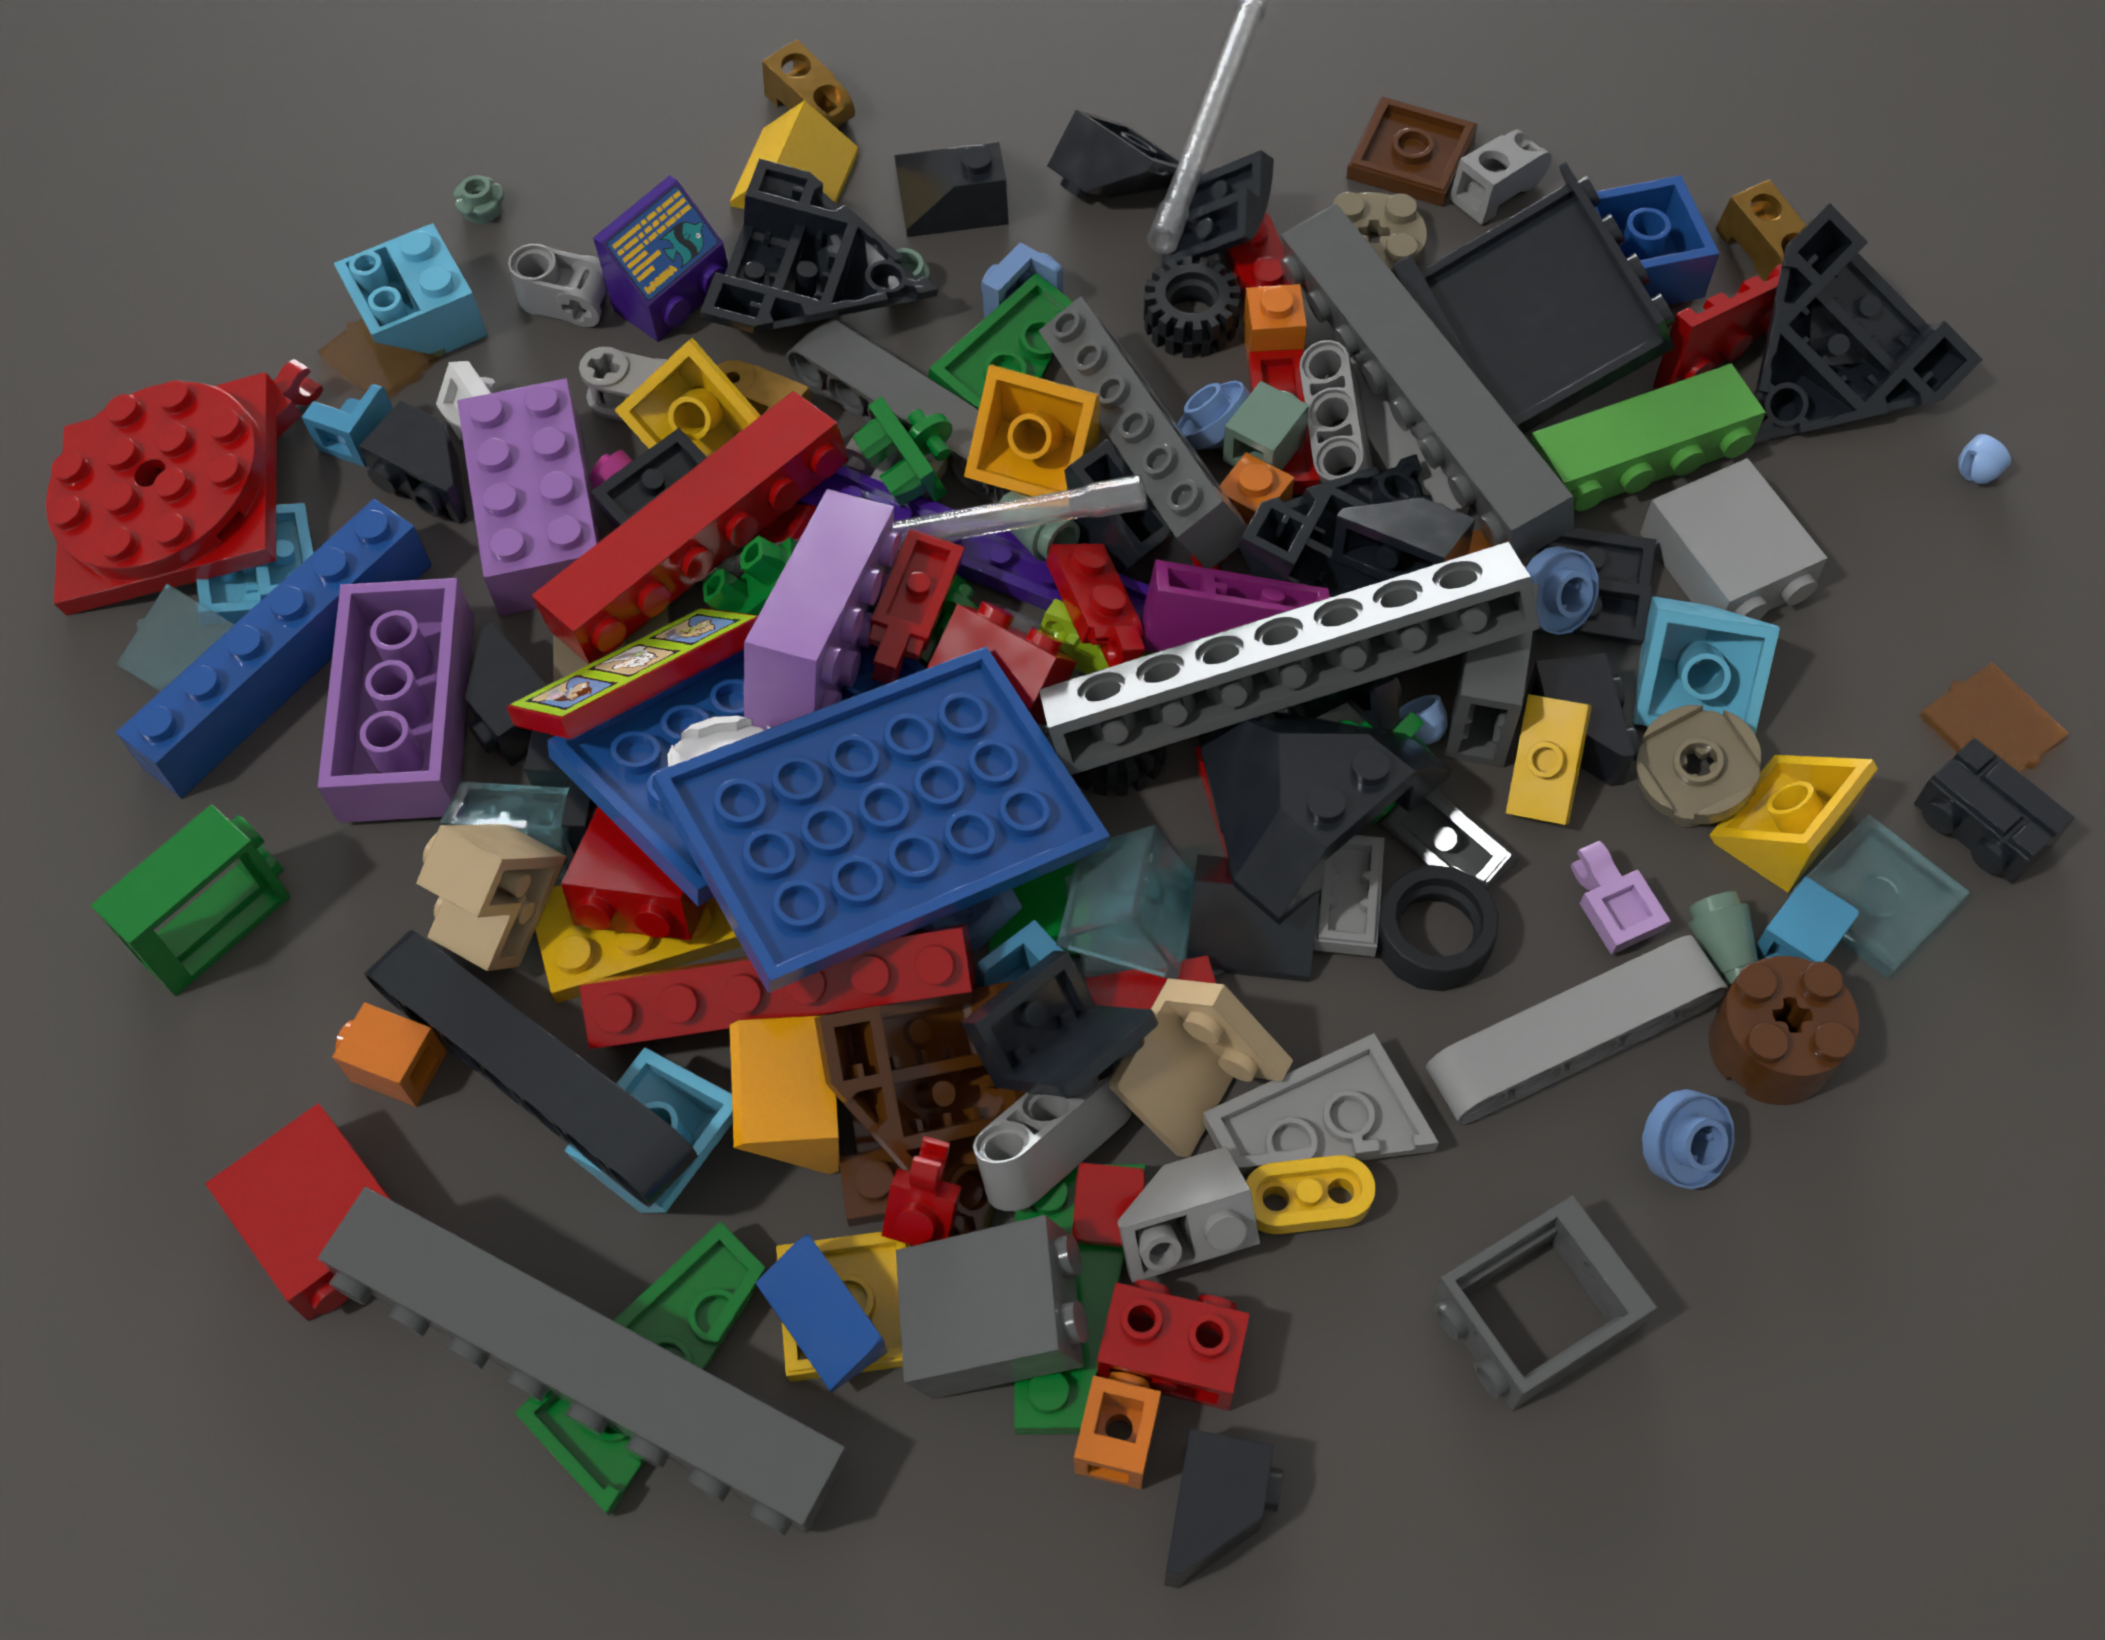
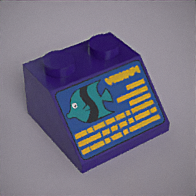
(659, 259)

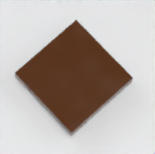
(1411, 151)

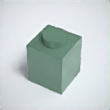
(1267, 426)

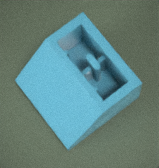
(413, 293)

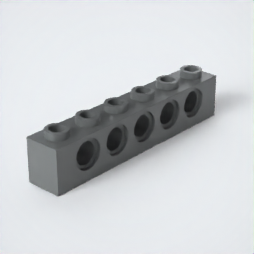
(1146, 434)

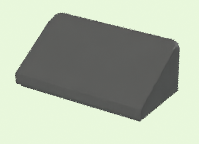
(1451, 838)

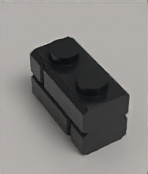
(1992, 811)

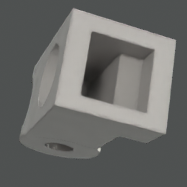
(1498, 173)

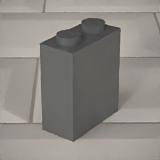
(1489, 699)
(990, 1307)

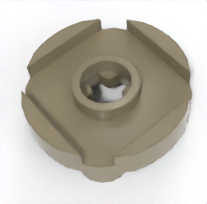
(1390, 217)
(1696, 798)

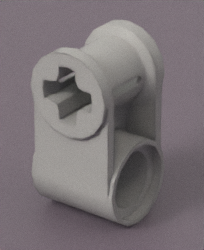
(556, 284)
(629, 374)

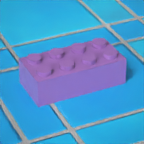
(527, 488)
(819, 611)
(396, 700)

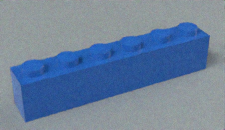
(267, 652)

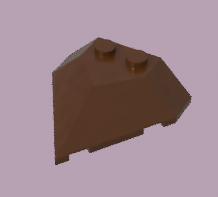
(917, 1075)

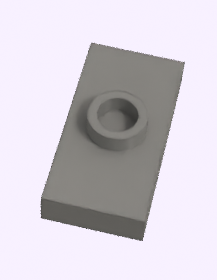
(1351, 898)

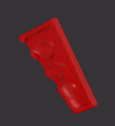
(1719, 331)

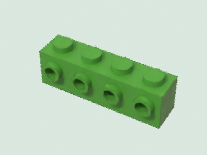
(1652, 436)

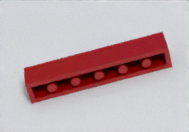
(691, 528)
(729, 990)

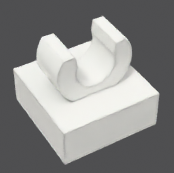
(460, 383)

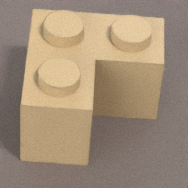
(488, 889)

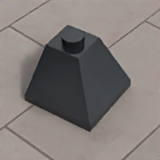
(1109, 159)
(952, 189)

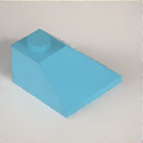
(1703, 659)

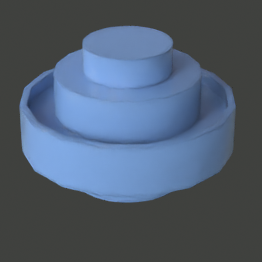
(1209, 413)
(1566, 588)
(1688, 1139)

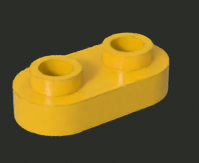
(1305, 1189)

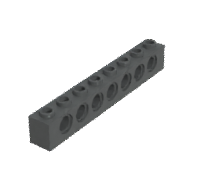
(1290, 658)

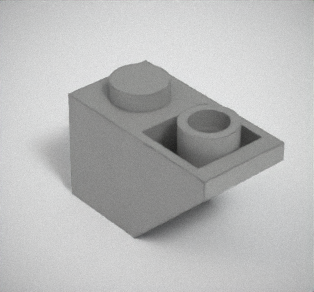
(1188, 1215)

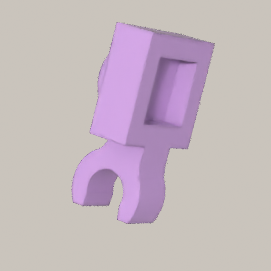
(1617, 905)

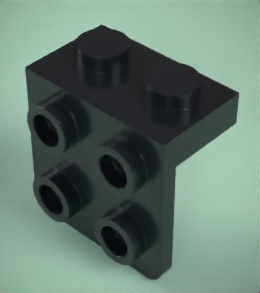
(1050, 1034)

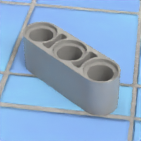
(1334, 400)
(1044, 1140)

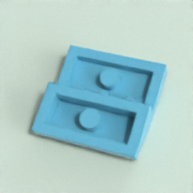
(240, 591)

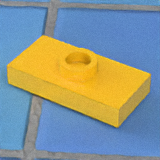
(1548, 759)

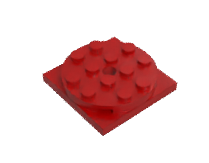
(199, 520)

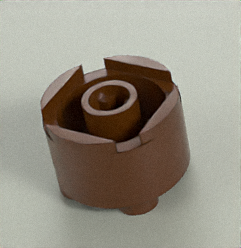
(1784, 1029)

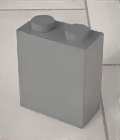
(1734, 543)

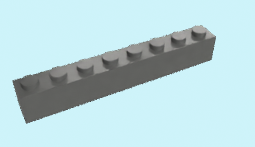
(1427, 384)
(584, 1360)

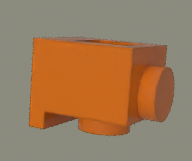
(1117, 1399)

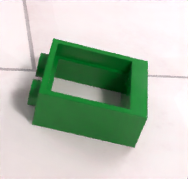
(211, 921)

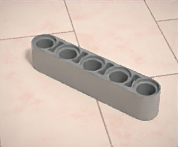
(1575, 1029)

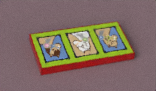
(633, 673)

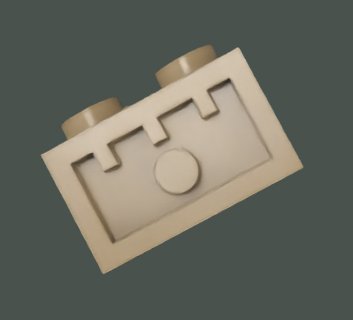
(1191, 1060)

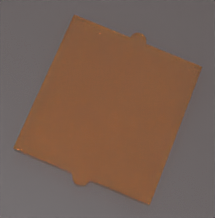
(370, 362)
(1997, 716)

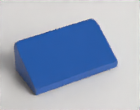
(821, 1314)

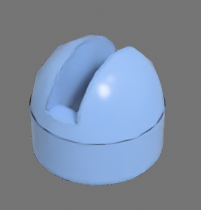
(1983, 459)
(1432, 713)

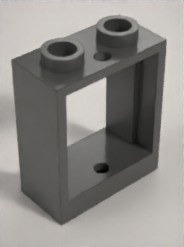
(1591, 1263)

